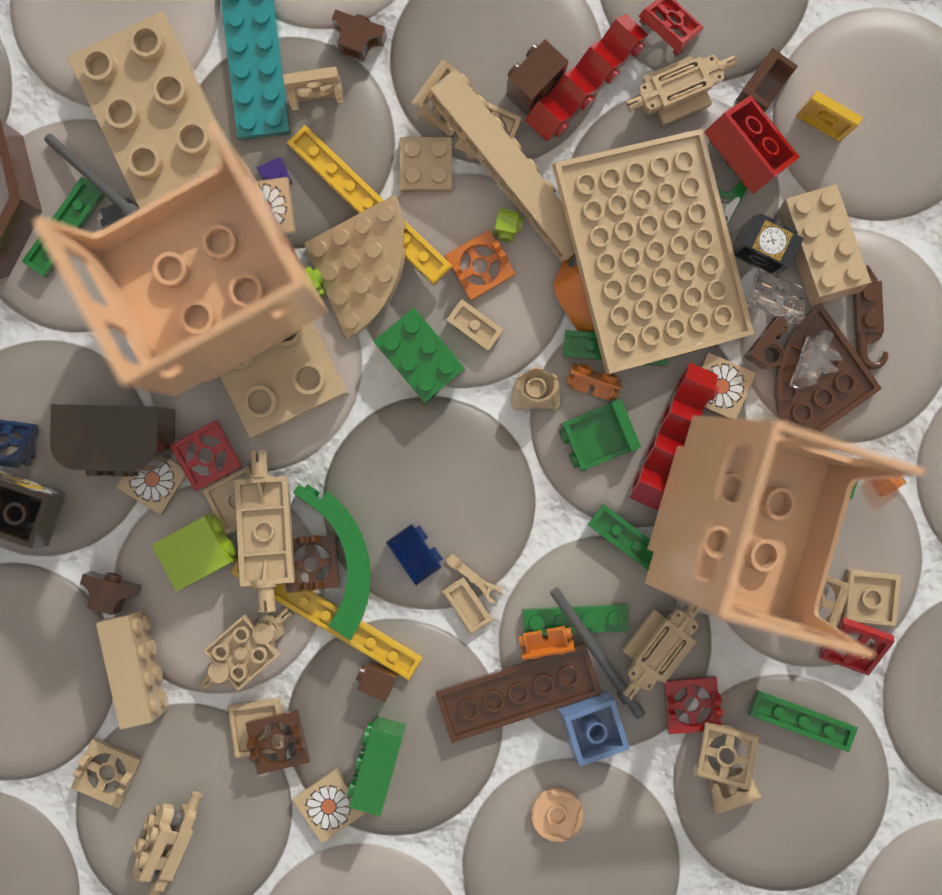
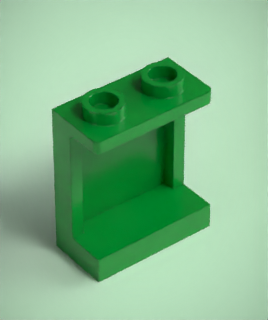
(599, 435)

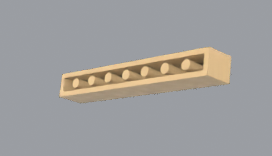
(503, 160)

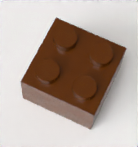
(535, 76)

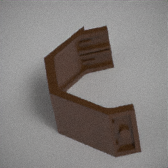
(23, 200)

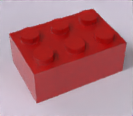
(751, 144)

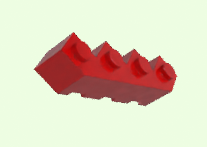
(587, 78)
(692, 393)

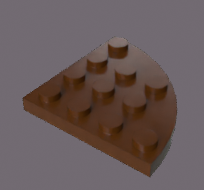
(835, 392)

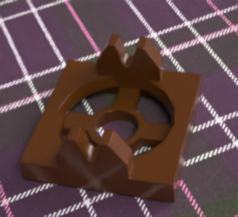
(331, 580)
(265, 765)

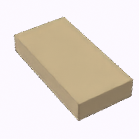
(467, 605)

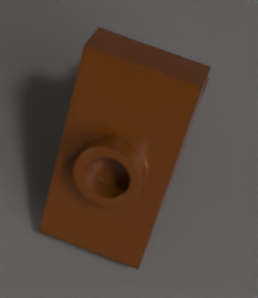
(357, 34)
(108, 591)

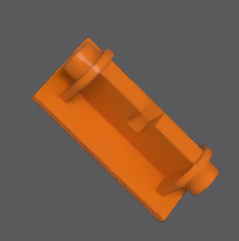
(604, 383)
(559, 642)

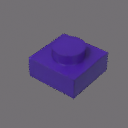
(273, 170)

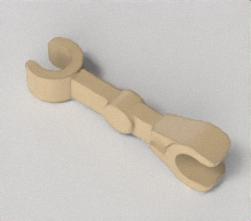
(457, 564)

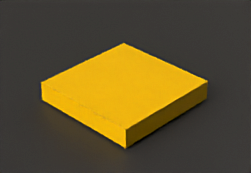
(829, 116)

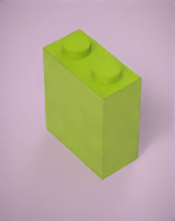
(195, 551)

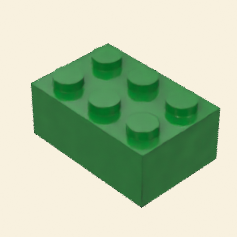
(419, 355)
(375, 765)

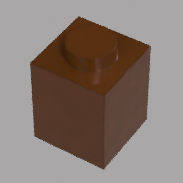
(376, 680)

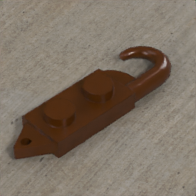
(869, 320)

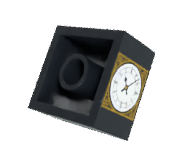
(767, 244)

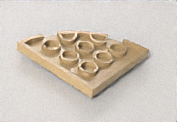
(361, 263)

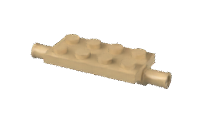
(264, 531)

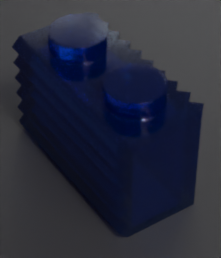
(414, 553)

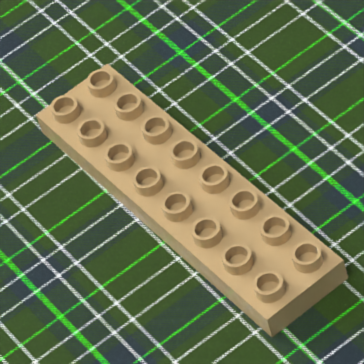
(162, 140)

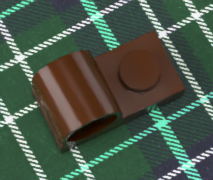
(774, 329)

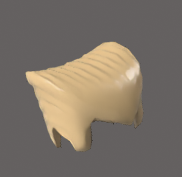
(536, 391)
(730, 797)

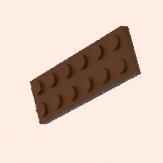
(517, 693)

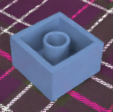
(593, 728)

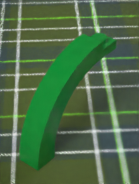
(358, 565)

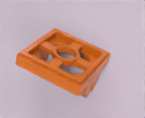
(505, 270)

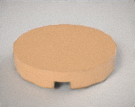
(556, 814)

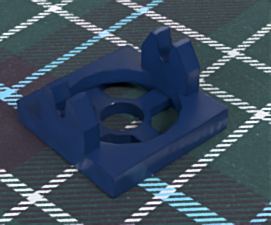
(26, 446)

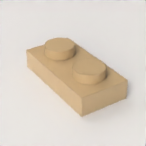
(474, 325)

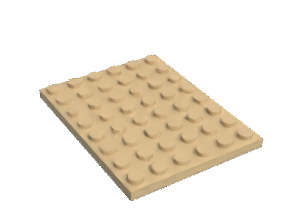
(653, 250)

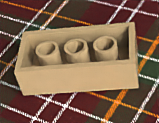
(829, 254)
(132, 668)

